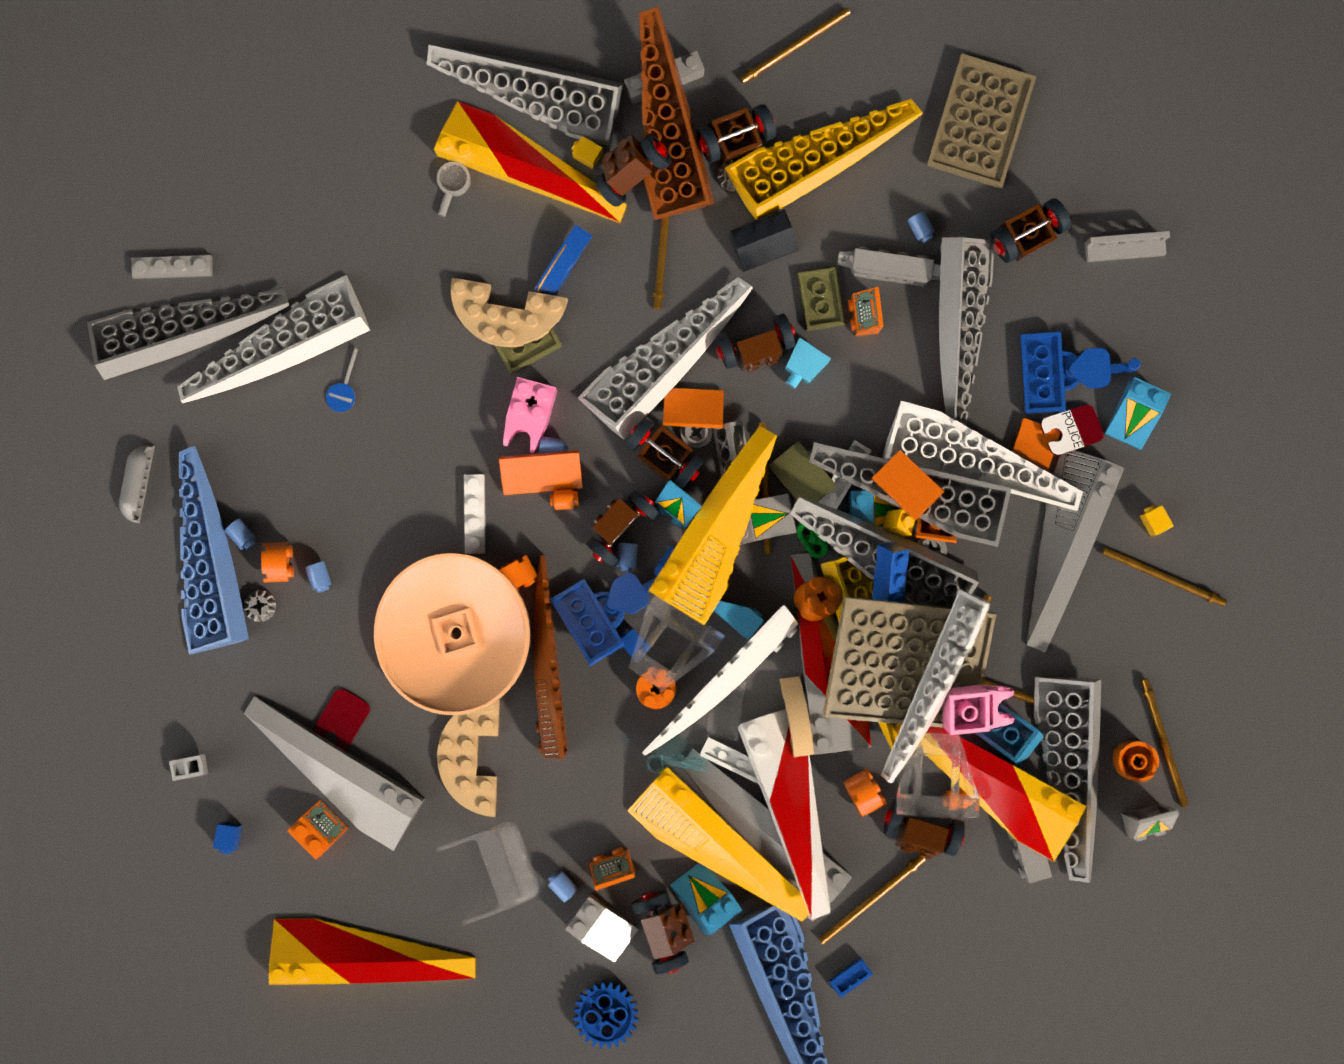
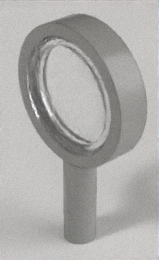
(453, 181)

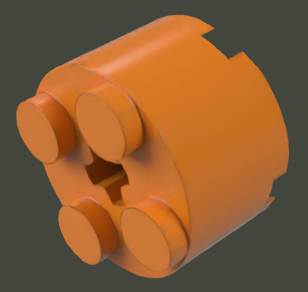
(276, 561)
(520, 572)
(817, 598)
(650, 698)
(1145, 766)
(864, 792)

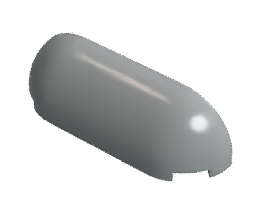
(135, 482)

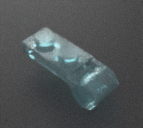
(678, 761)

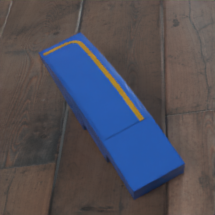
(563, 262)

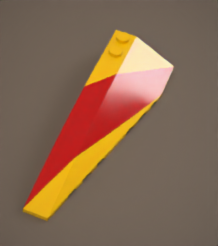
(499, 150)
(1017, 801)
(336, 954)

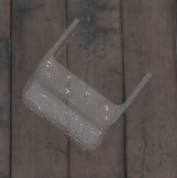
(506, 865)

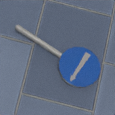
(341, 396)

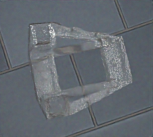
(692, 630)
(937, 806)

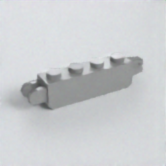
(889, 267)

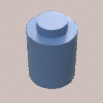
(921, 227)
(552, 445)
(240, 534)
(627, 556)
(318, 577)
(562, 886)

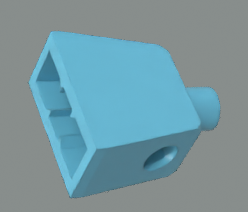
(805, 363)

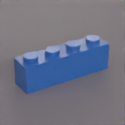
(890, 572)

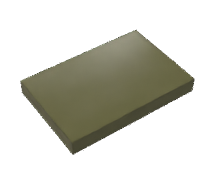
(821, 298)
(522, 356)
(800, 475)

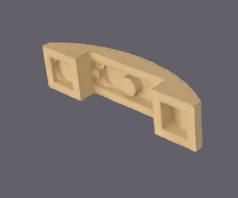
(797, 716)

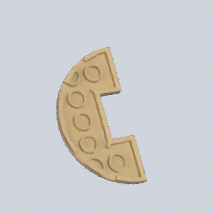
(502, 324)
(459, 759)

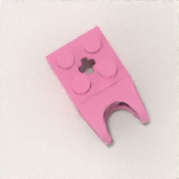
(529, 419)
(975, 709)

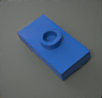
(850, 977)

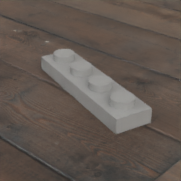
(171, 266)

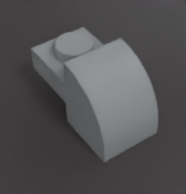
(188, 767)

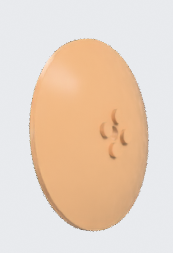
(417, 639)

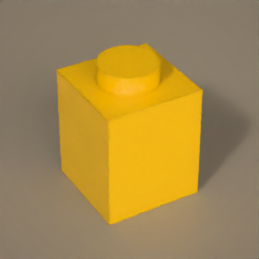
(587, 152)
(1156, 520)
(899, 522)

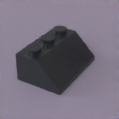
(763, 240)

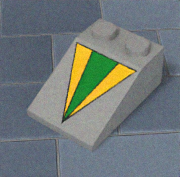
(769, 519)
(1149, 820)
(601, 928)

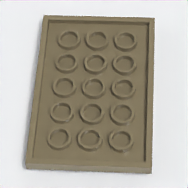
(981, 121)

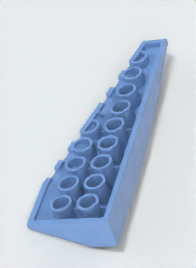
(211, 593)
(778, 967)

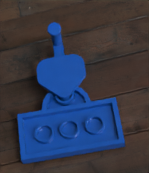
(1048, 375)
(588, 613)

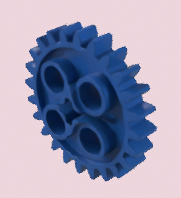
(593, 1028)

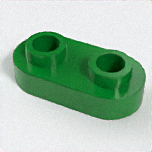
(810, 541)

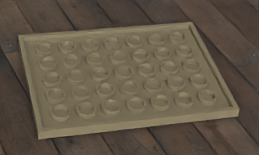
(884, 654)

